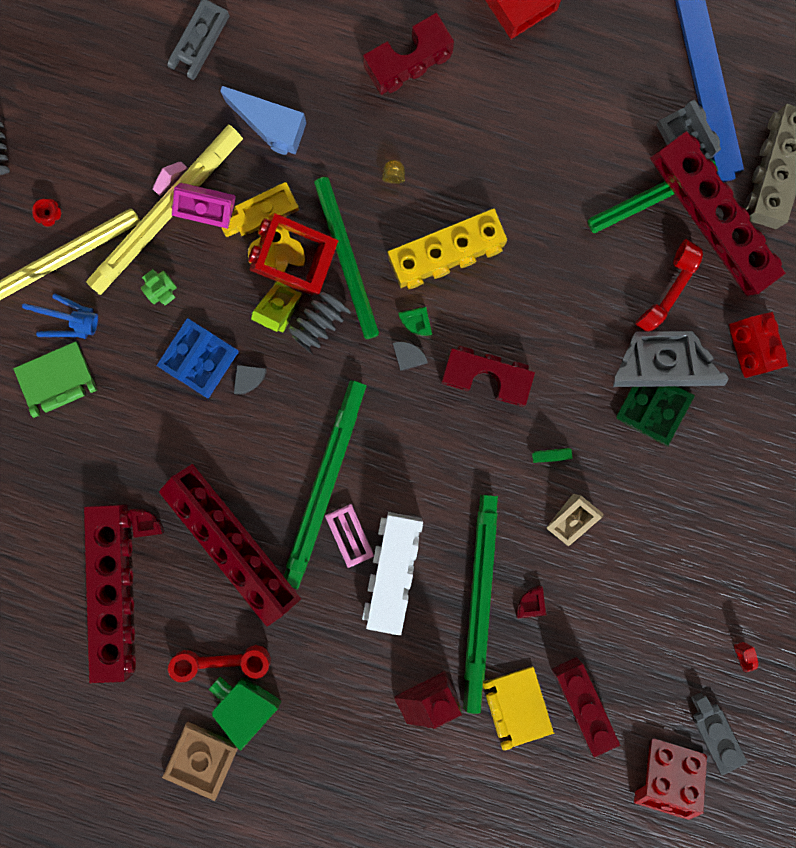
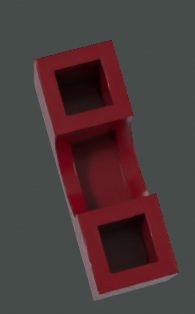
(391, 69)
(513, 380)
(585, 706)

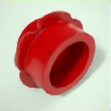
(41, 207)

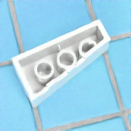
(393, 573)

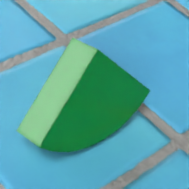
(416, 321)
(552, 455)

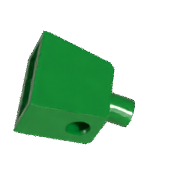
(242, 709)

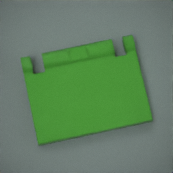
(55, 379)

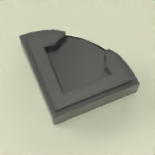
(408, 355)
(248, 378)

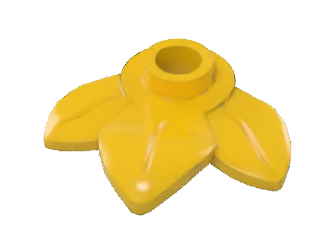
(283, 252)

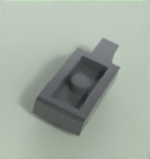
(717, 735)

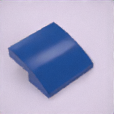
(197, 358)

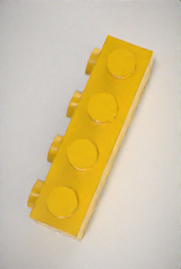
(447, 248)

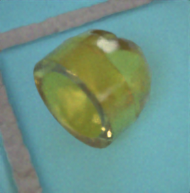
(393, 172)

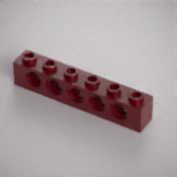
(703, 212)
(229, 545)
(103, 665)

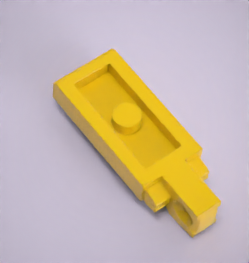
(249, 214)

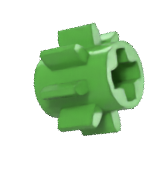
(158, 287)

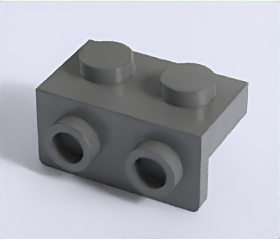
(693, 120)

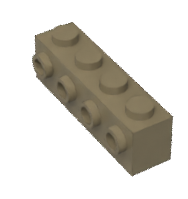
(776, 176)

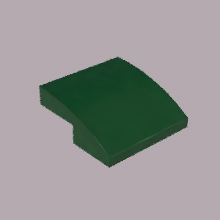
(656, 411)

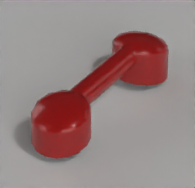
(688, 261)
(186, 663)

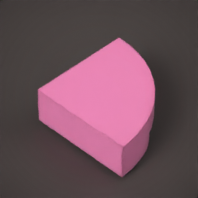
(168, 177)

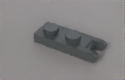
(199, 37)

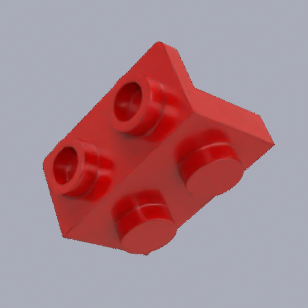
(758, 344)

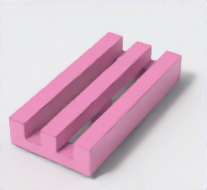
(359, 557)

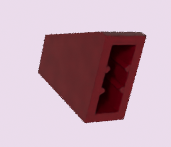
(430, 702)

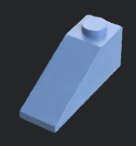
(274, 123)

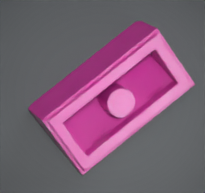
(203, 205)

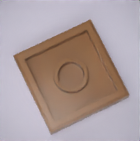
(200, 761)

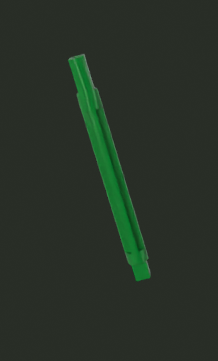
(324, 484)
(480, 603)

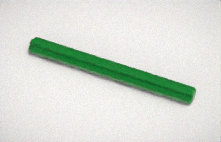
(346, 258)

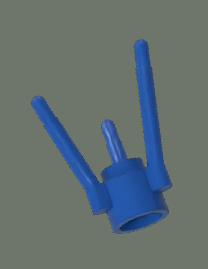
(82, 321)

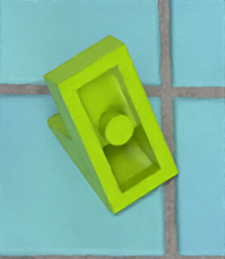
(277, 307)

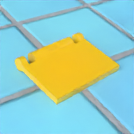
(518, 708)

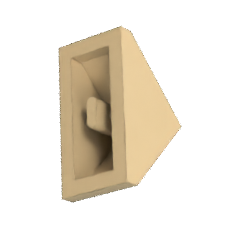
(574, 519)

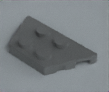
(667, 360)

